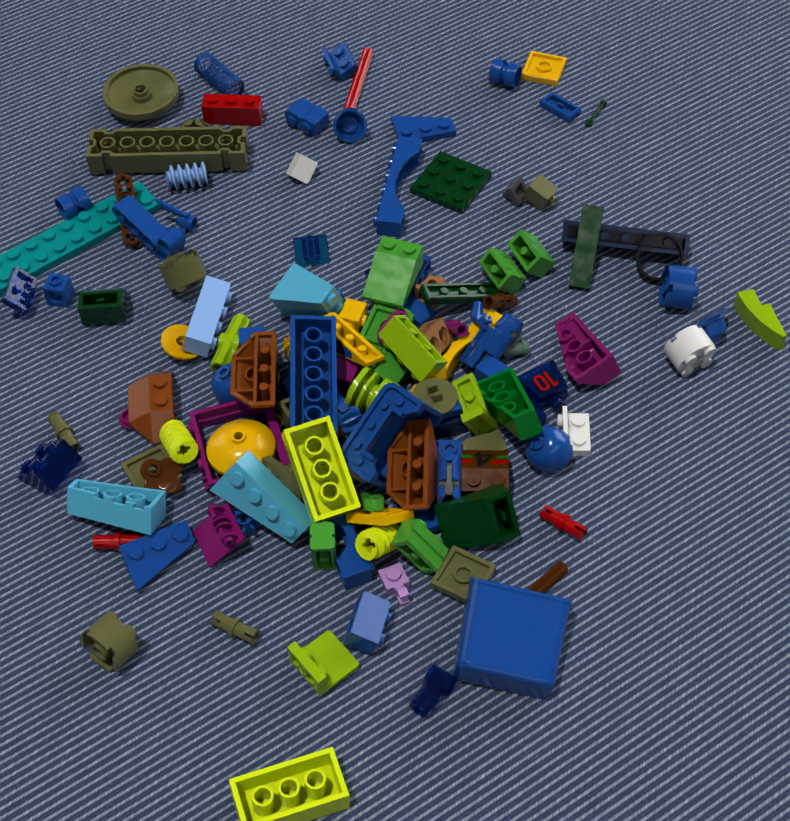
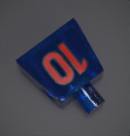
(545, 386)

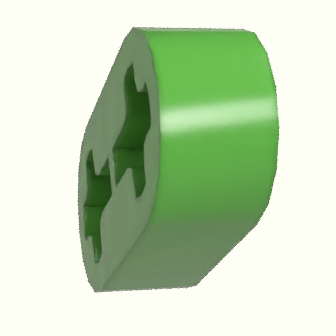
(371, 501)

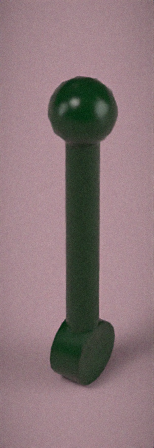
(589, 122)

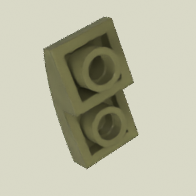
(487, 441)

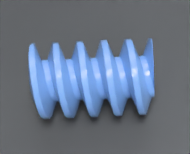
(186, 176)

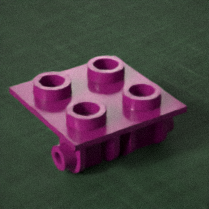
(218, 533)

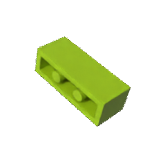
(412, 348)

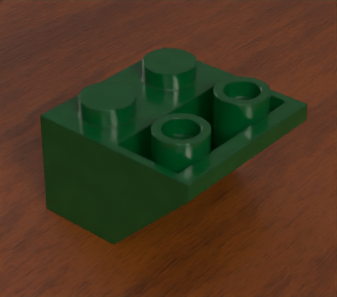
(102, 306)

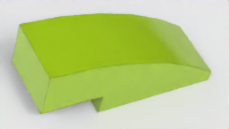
(760, 318)

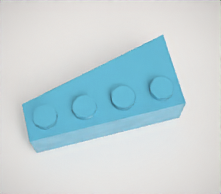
(263, 497)
(117, 504)

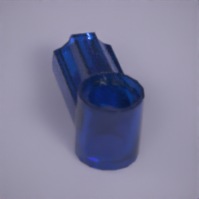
(436, 684)

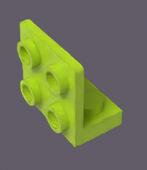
(323, 662)

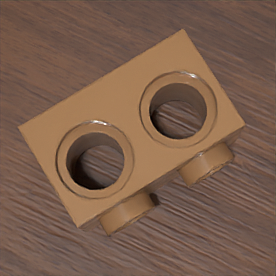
(437, 334)

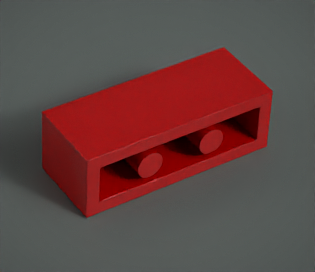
(232, 109)

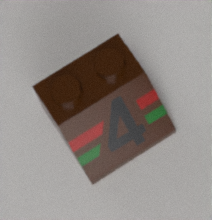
(483, 469)

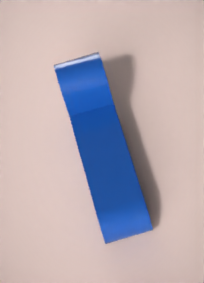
(148, 229)

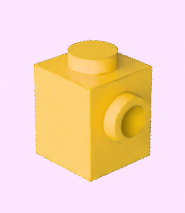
(354, 313)

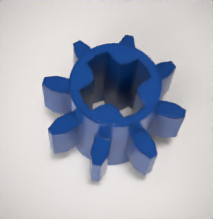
(246, 523)

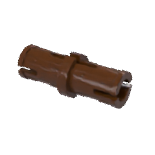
(496, 301)

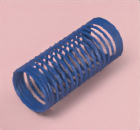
(214, 70)

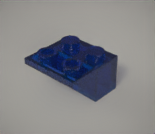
(49, 466)

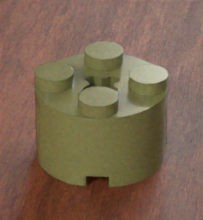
(182, 270)
(110, 641)

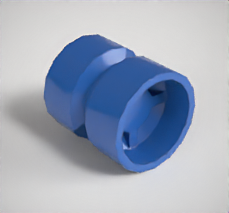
(506, 73)
(73, 203)

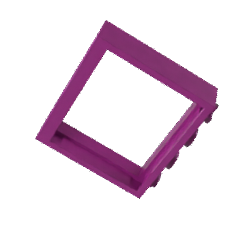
(224, 413)

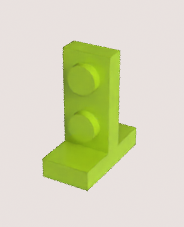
(473, 405)

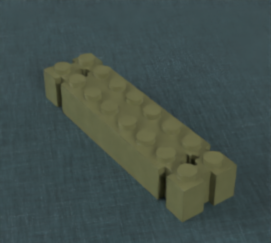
(157, 148)

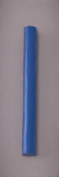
(341, 403)

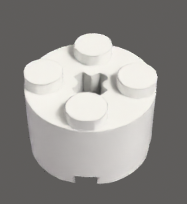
(690, 350)

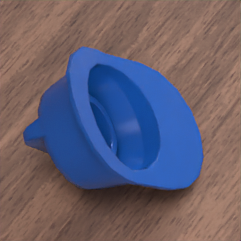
(714, 325)

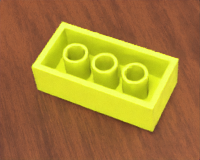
(320, 469)
(292, 789)

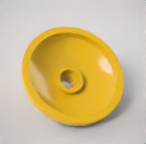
(226, 446)

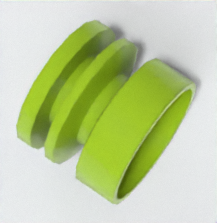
(365, 389)

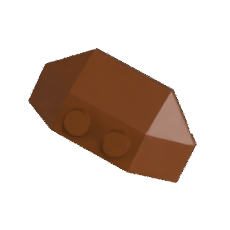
(256, 371)
(151, 404)
(413, 466)

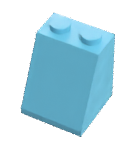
(305, 294)

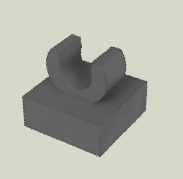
(515, 191)

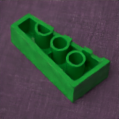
(510, 404)

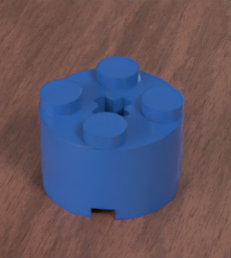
(678, 287)

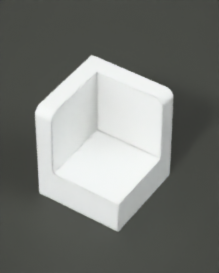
(302, 168)

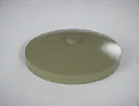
(140, 92)

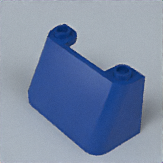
(384, 419)

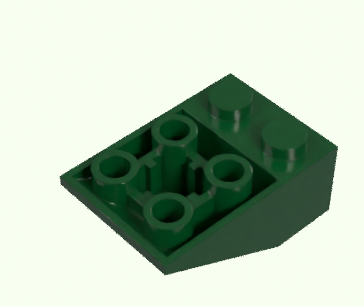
(478, 518)

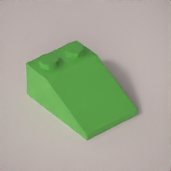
(393, 272)

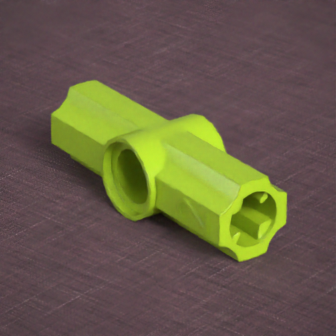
(229, 341)

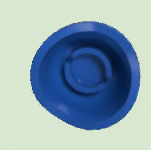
(350, 125)

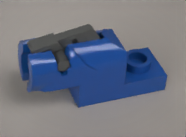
(493, 341)
(449, 469)

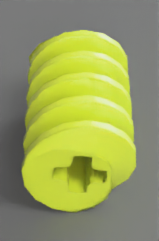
(178, 442)
(376, 541)

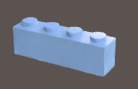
(206, 317)

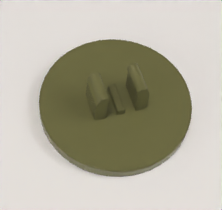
(437, 393)

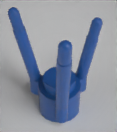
(184, 220)

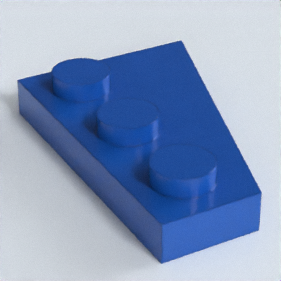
(423, 127)

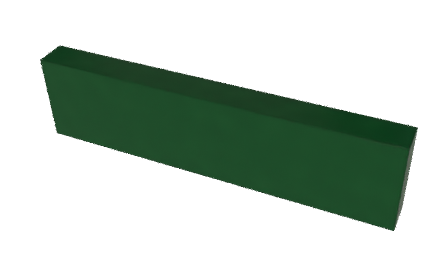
(586, 247)
(457, 292)

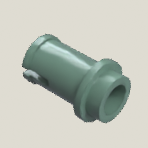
(519, 349)

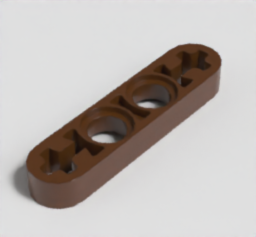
(120, 195)

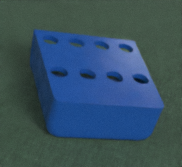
(511, 638)

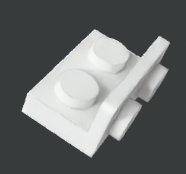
(578, 429)

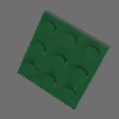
(451, 182)

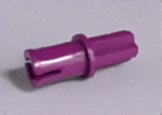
(456, 328)

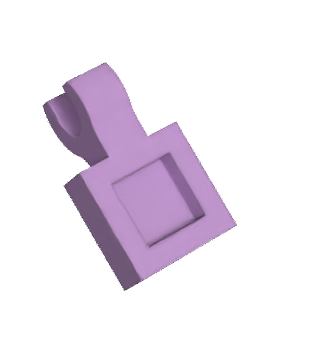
(395, 581)

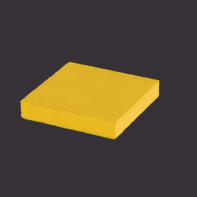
(543, 68)
(379, 518)

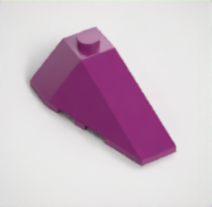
(584, 354)

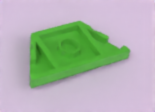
(375, 320)

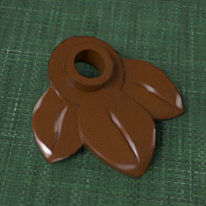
(165, 475)

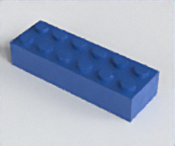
(312, 369)

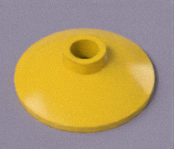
(172, 342)

